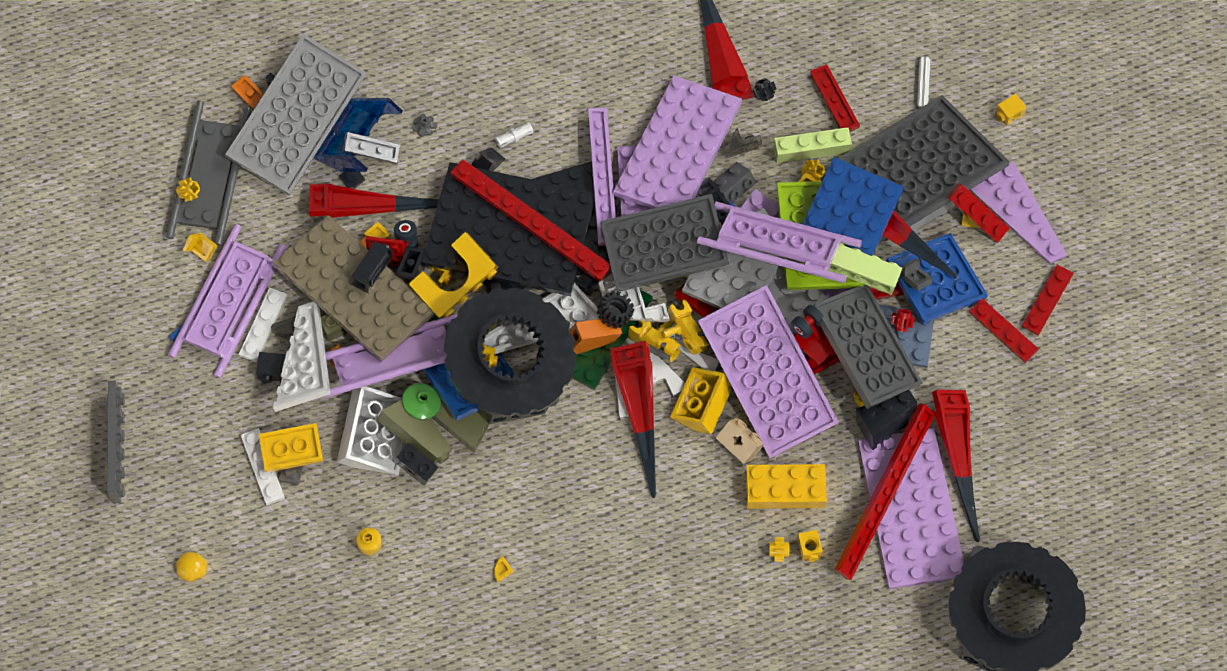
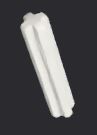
(923, 81)

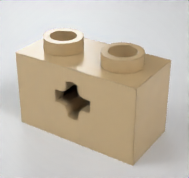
(743, 448)

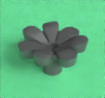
(424, 125)

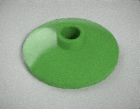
(418, 408)

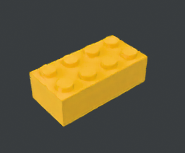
(786, 486)

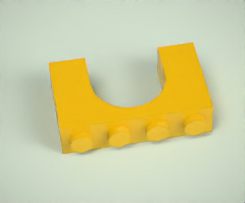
(479, 267)

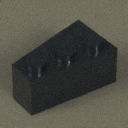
(886, 417)

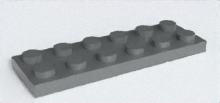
(115, 437)

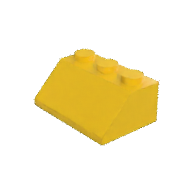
(702, 400)

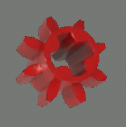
(902, 320)

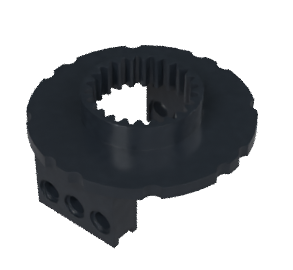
(500, 395)
(992, 646)

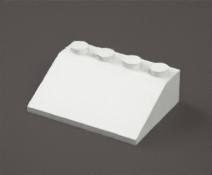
(365, 440)

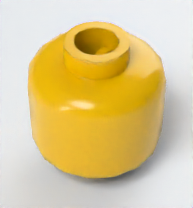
(371, 546)

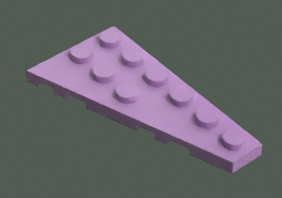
(1015, 205)

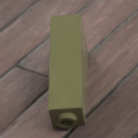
(466, 430)
(417, 432)

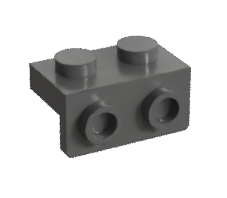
(735, 182)

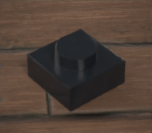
(352, 179)

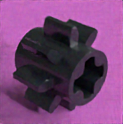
(764, 89)

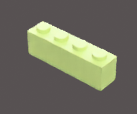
(812, 145)
(865, 269)

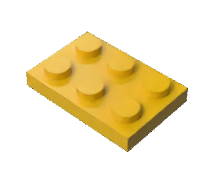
(291, 447)

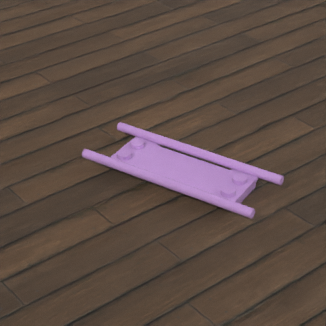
(780, 238)
(226, 300)
(414, 354)

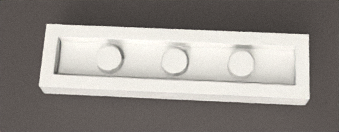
(262, 324)
(267, 481)

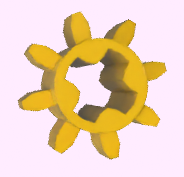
(814, 169)
(188, 189)
(779, 549)

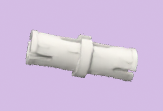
(514, 135)

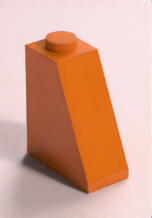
(592, 335)

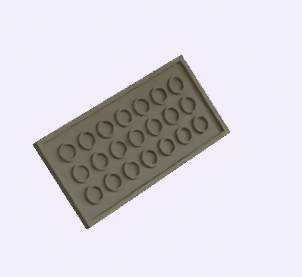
(323, 270)

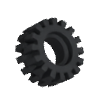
(609, 316)

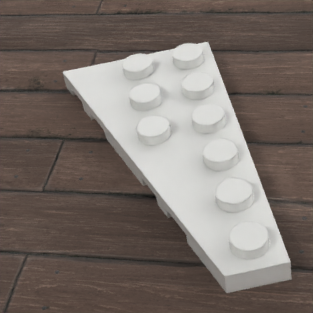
(573, 308)
(305, 363)

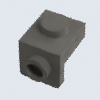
(915, 275)

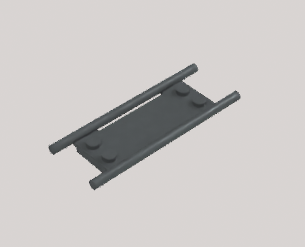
(211, 172)

